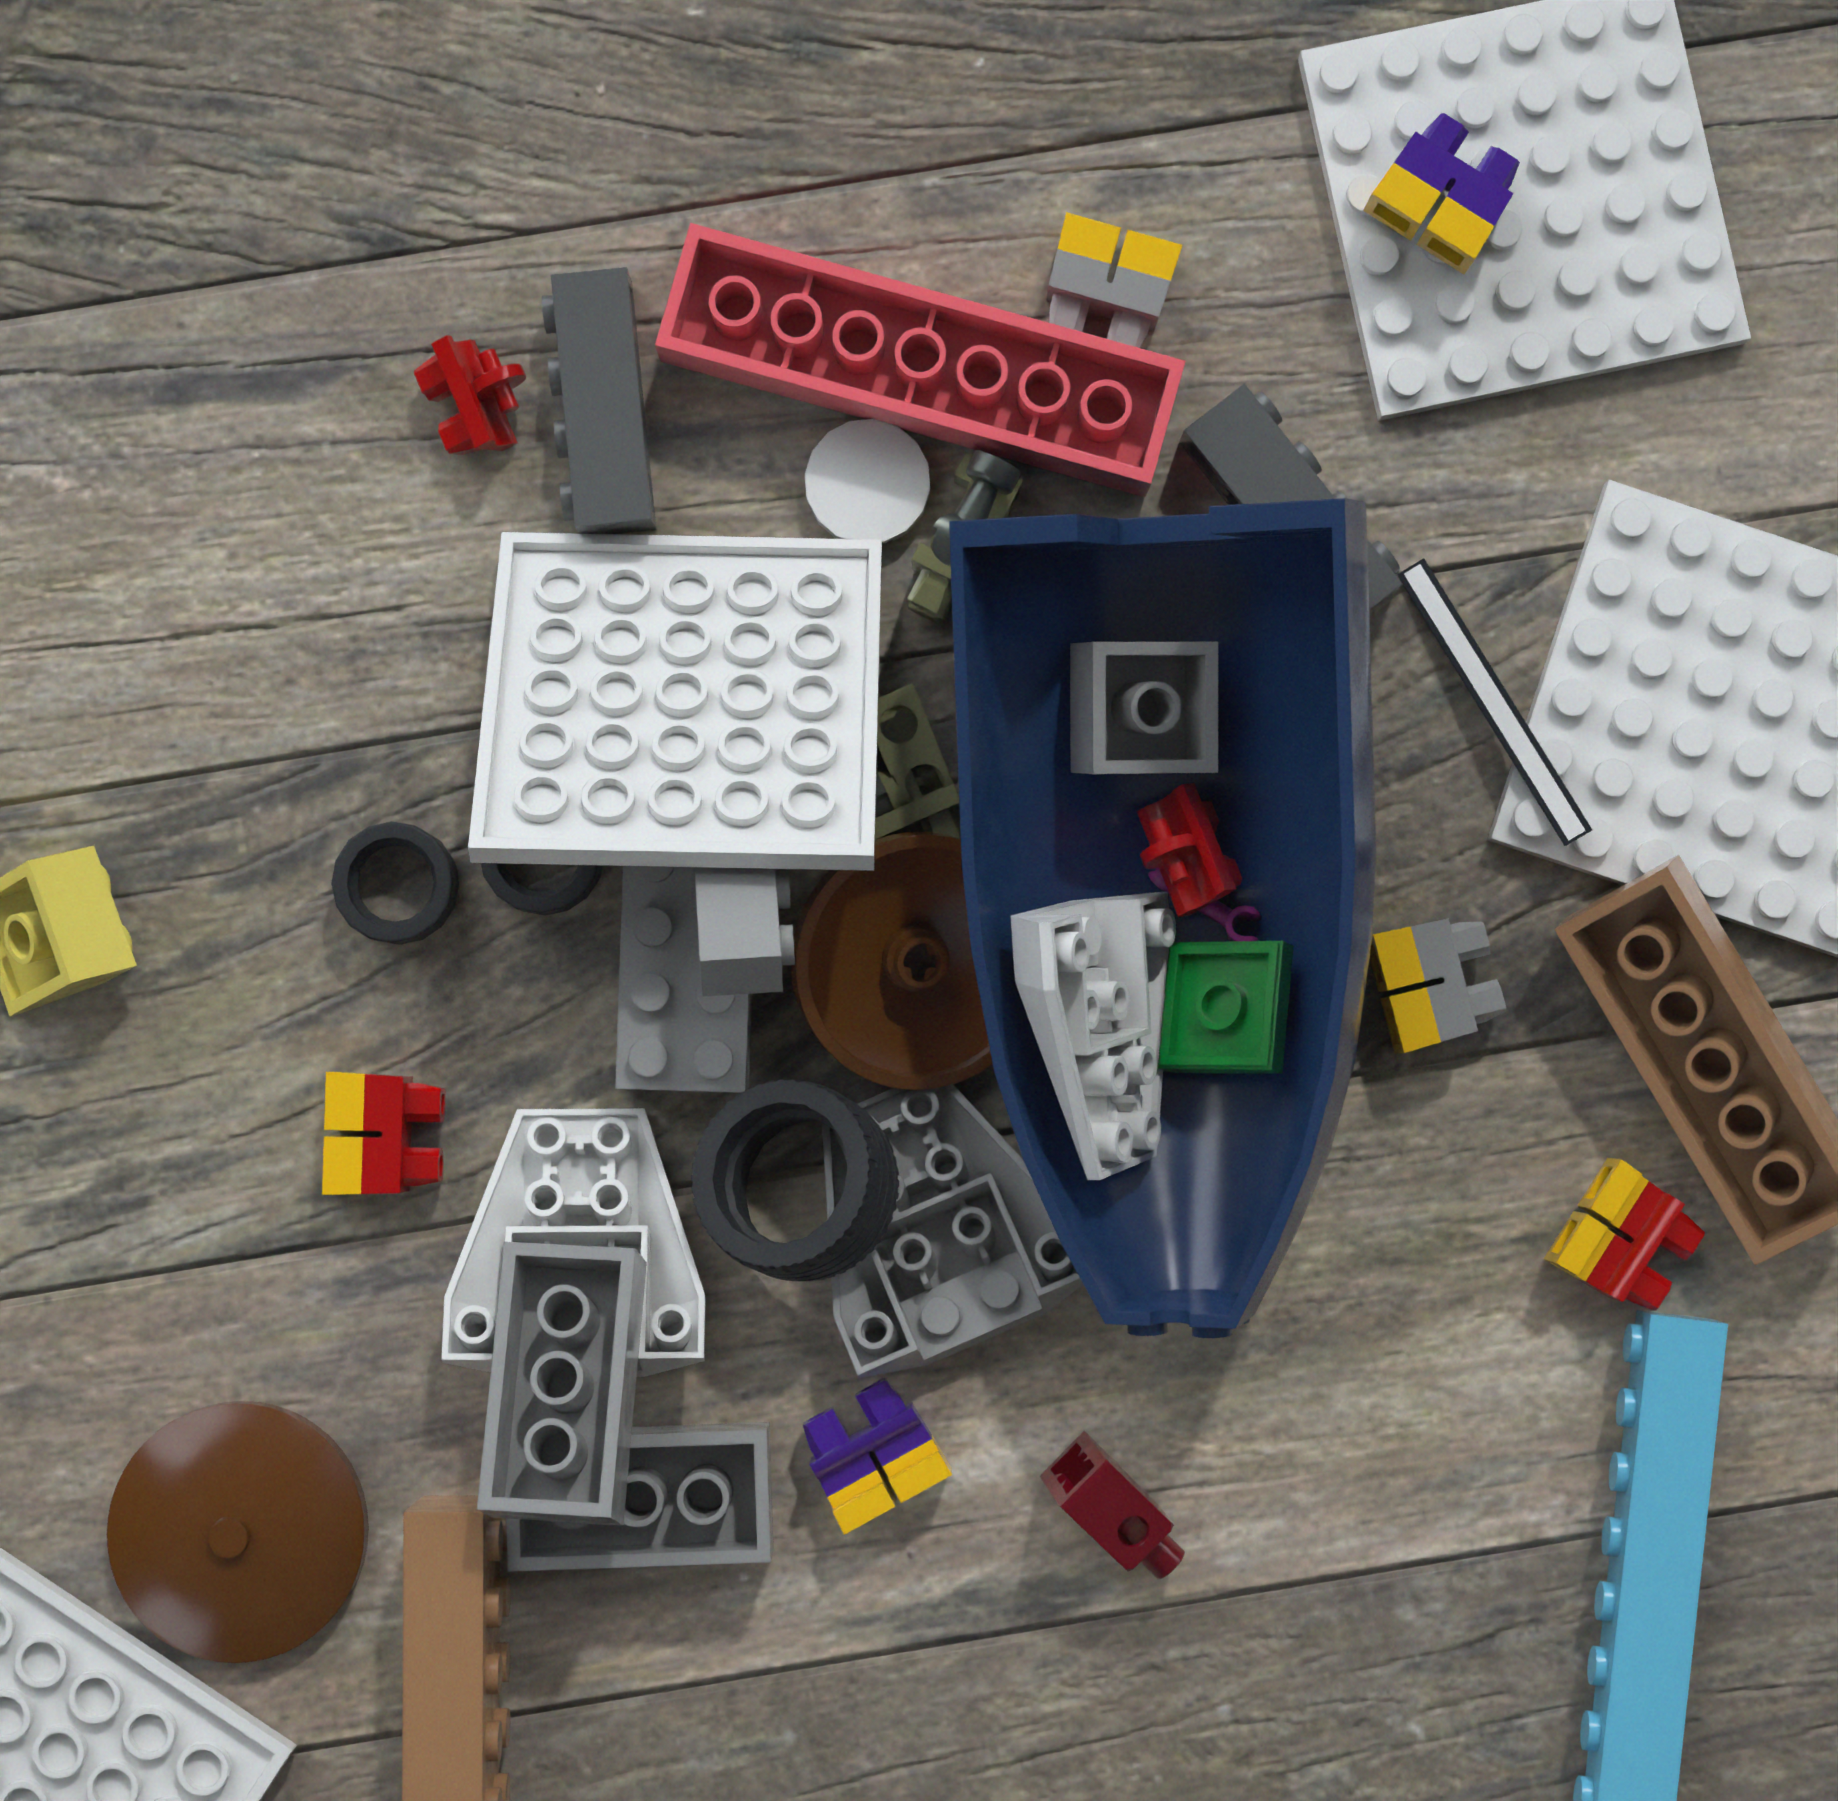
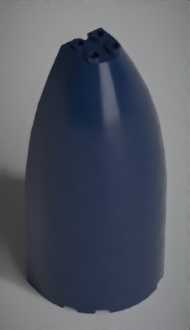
(1295, 808)

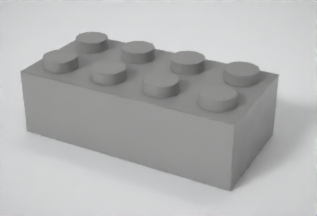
(665, 1026)
(562, 1383)
(689, 1501)

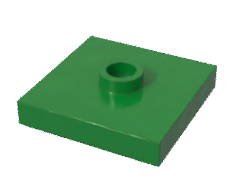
(1226, 1007)

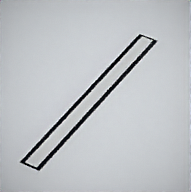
(1494, 702)

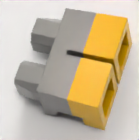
(1081, 274)
(1439, 1010)

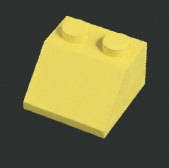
(59, 930)

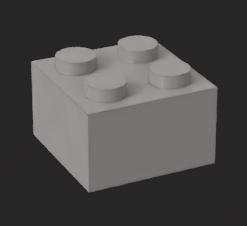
(1144, 707)

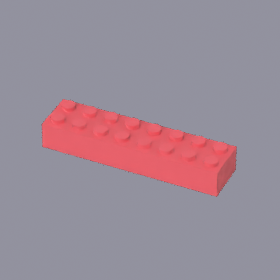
(918, 360)

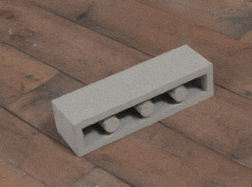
(741, 930)

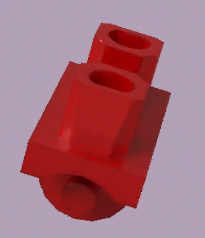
(480, 392)
(1187, 850)

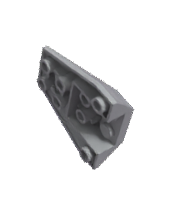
(963, 1247)

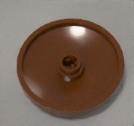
(892, 967)
(237, 1531)

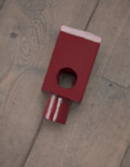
(1112, 1508)

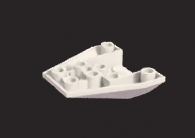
(1096, 1008)
(580, 1183)

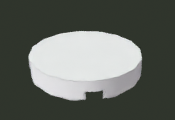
(867, 481)

